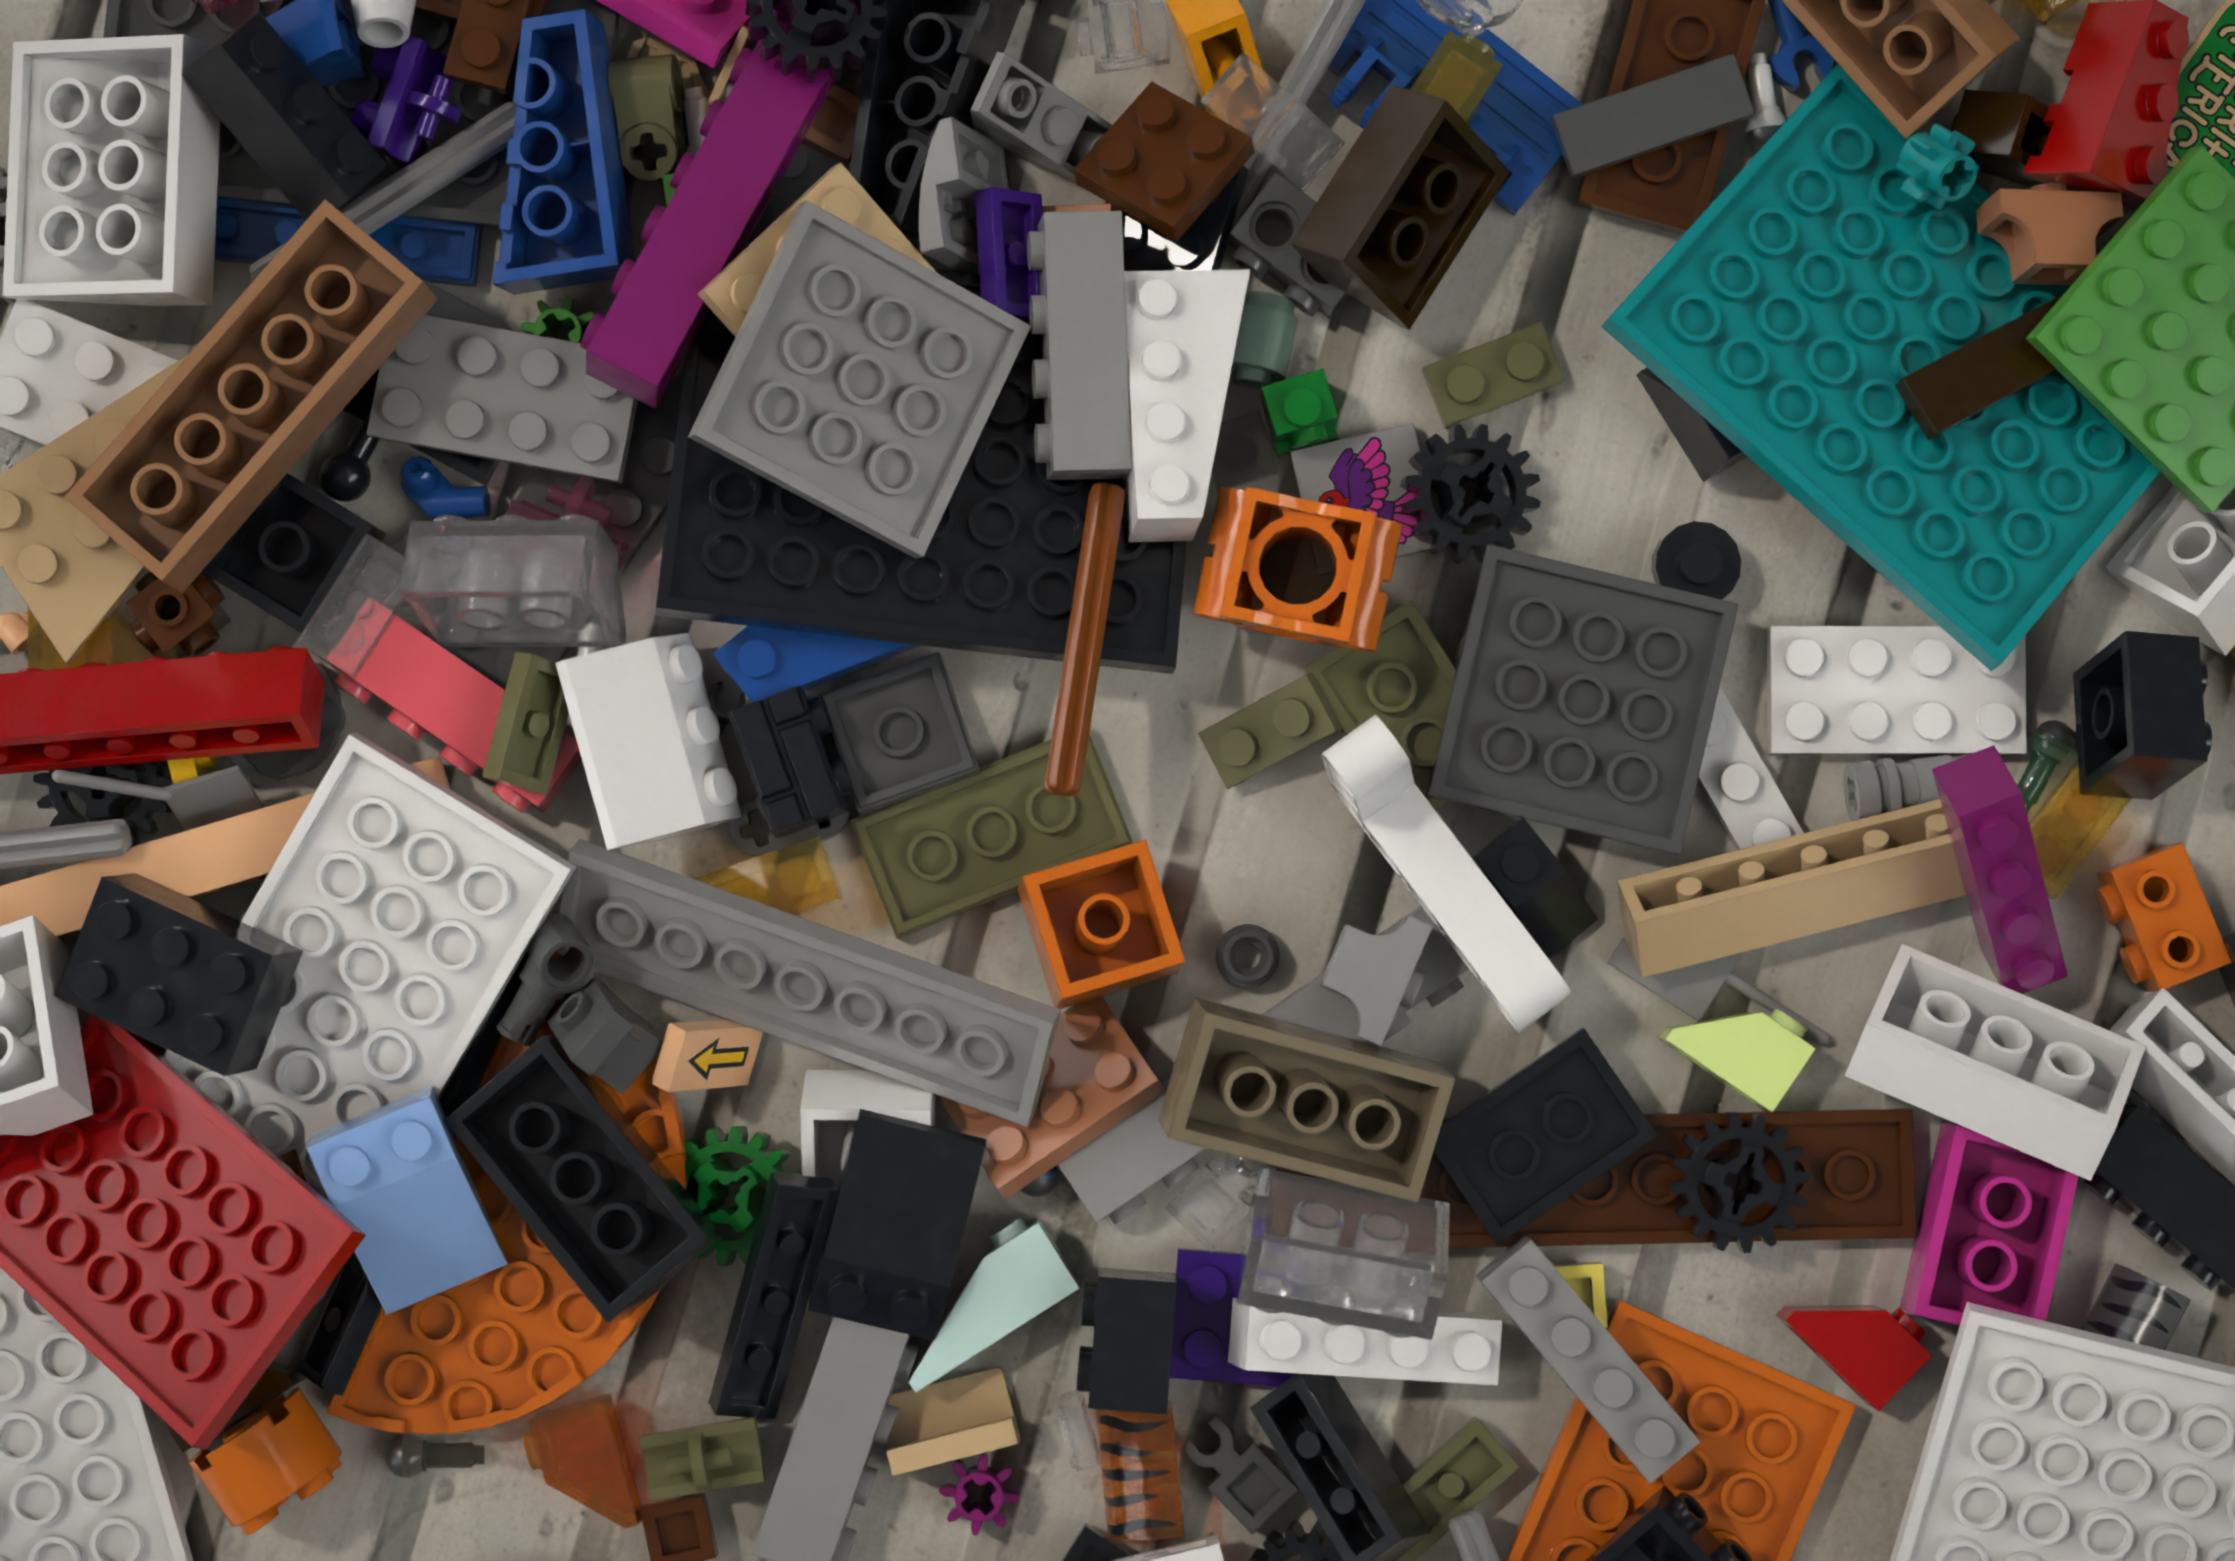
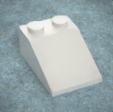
(831, 1110)

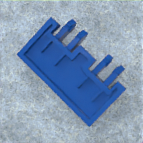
(1511, 119)

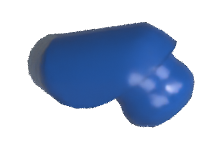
(437, 496)

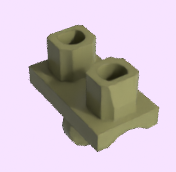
(703, 1458)

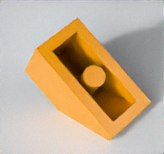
(1211, 38)

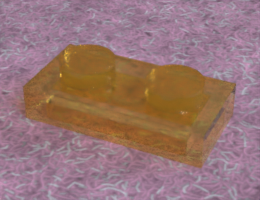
(2070, 829)

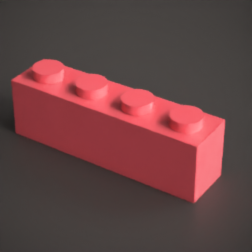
(448, 701)

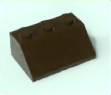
(1401, 205)

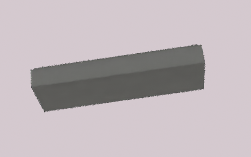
(1652, 116)

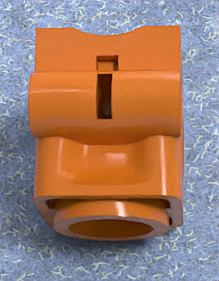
(1256, 520)

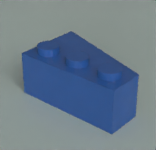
(777, 659)

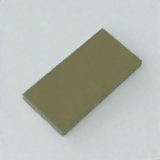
(983, 836)

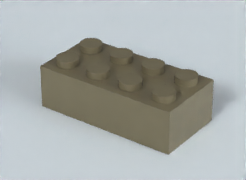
(1306, 1100)

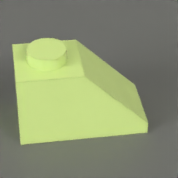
(1746, 1052)

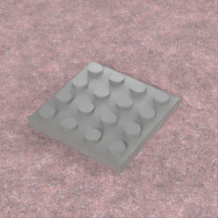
(860, 380)

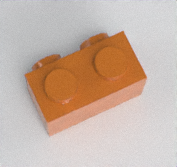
(2161, 918)

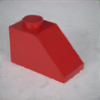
(1862, 1346)

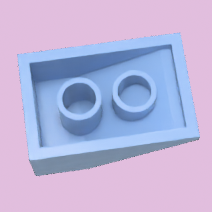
(411, 1196)

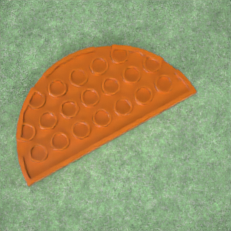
(512, 1333)

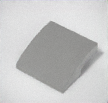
(953, 171)

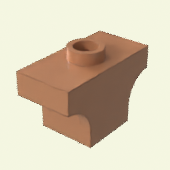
(2048, 229)

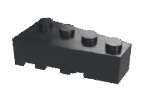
(923, 72)

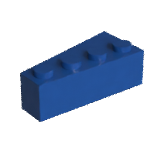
(566, 174)

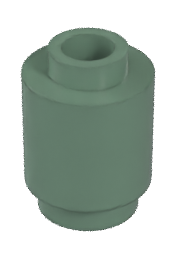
(1264, 340)

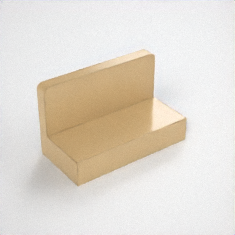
(951, 1421)

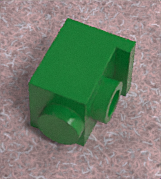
(1299, 412)

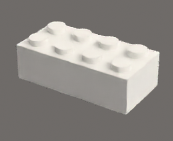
(1996, 1062)

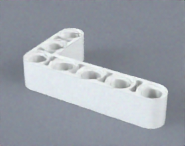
(1380, 793)

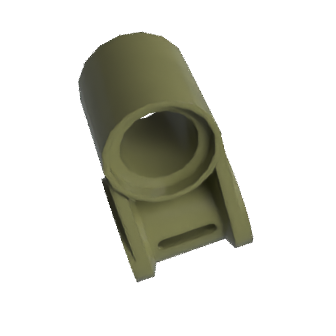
(647, 107)

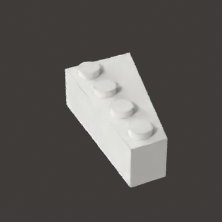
(1179, 373)

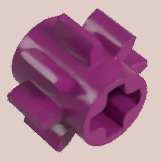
(979, 1511)

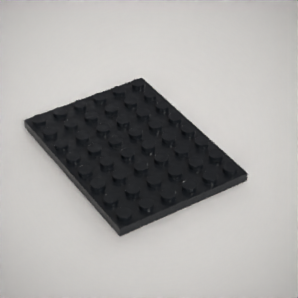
(988, 582)

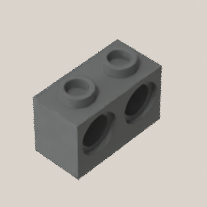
(1284, 263)

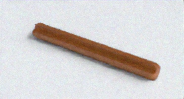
(1085, 639)

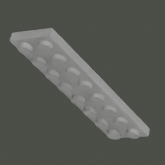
(810, 983)

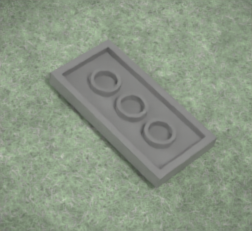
(502, 400)

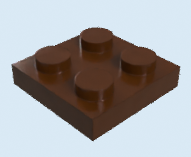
(1164, 161)

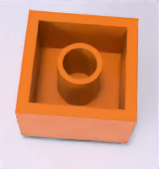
(1100, 924)

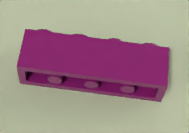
(2000, 870)

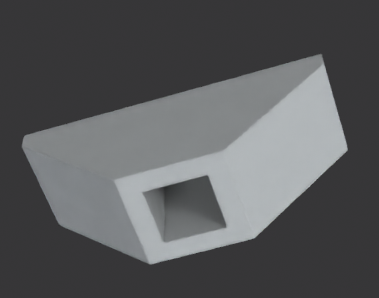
(1034, 118)

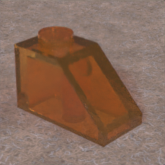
(586, 1457)

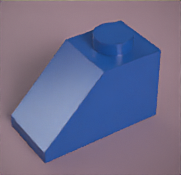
(321, 38)

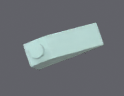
(1006, 1290)

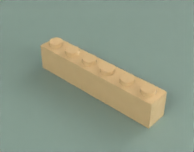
(1789, 888)

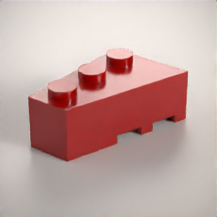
(2117, 103)

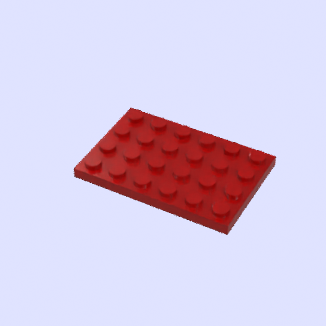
(166, 1236)

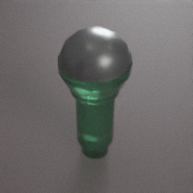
(2051, 746)

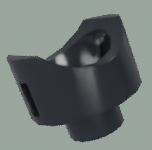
(1697, 560)

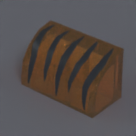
(1140, 1475)

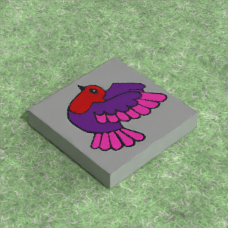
(1365, 476)

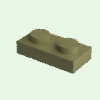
(1493, 375)
(528, 726)
(1269, 730)

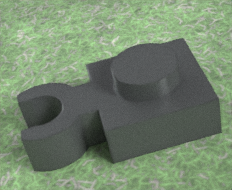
(1247, 1481)

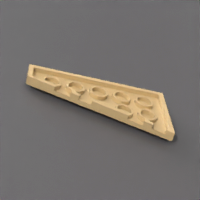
(49, 548)

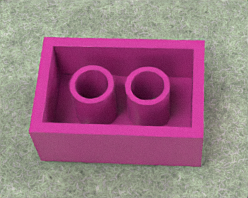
(1987, 1229)

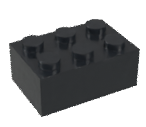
(179, 973)

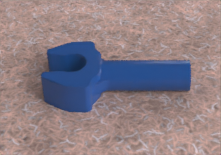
(1794, 43)

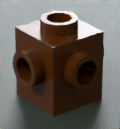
(193, 628)

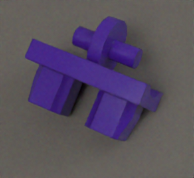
(411, 102)

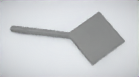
(192, 801)

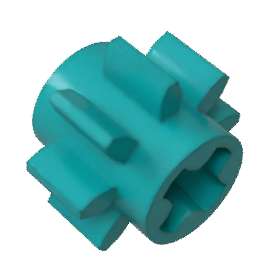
(1937, 166)

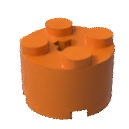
(267, 1459)

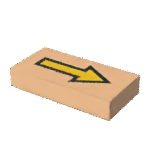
(706, 1055)

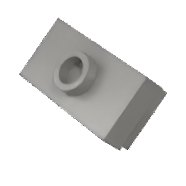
(1377, 974)

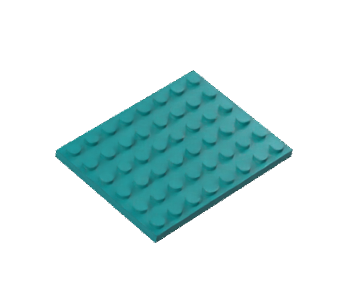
(1801, 316)

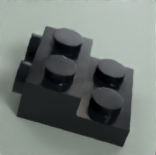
(1668, 1531)

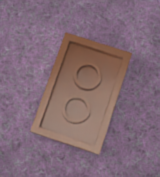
(1087, 1089)

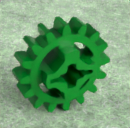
(715, 1173)

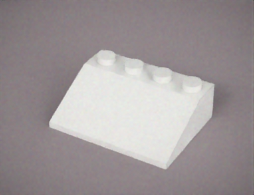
(110, 173)

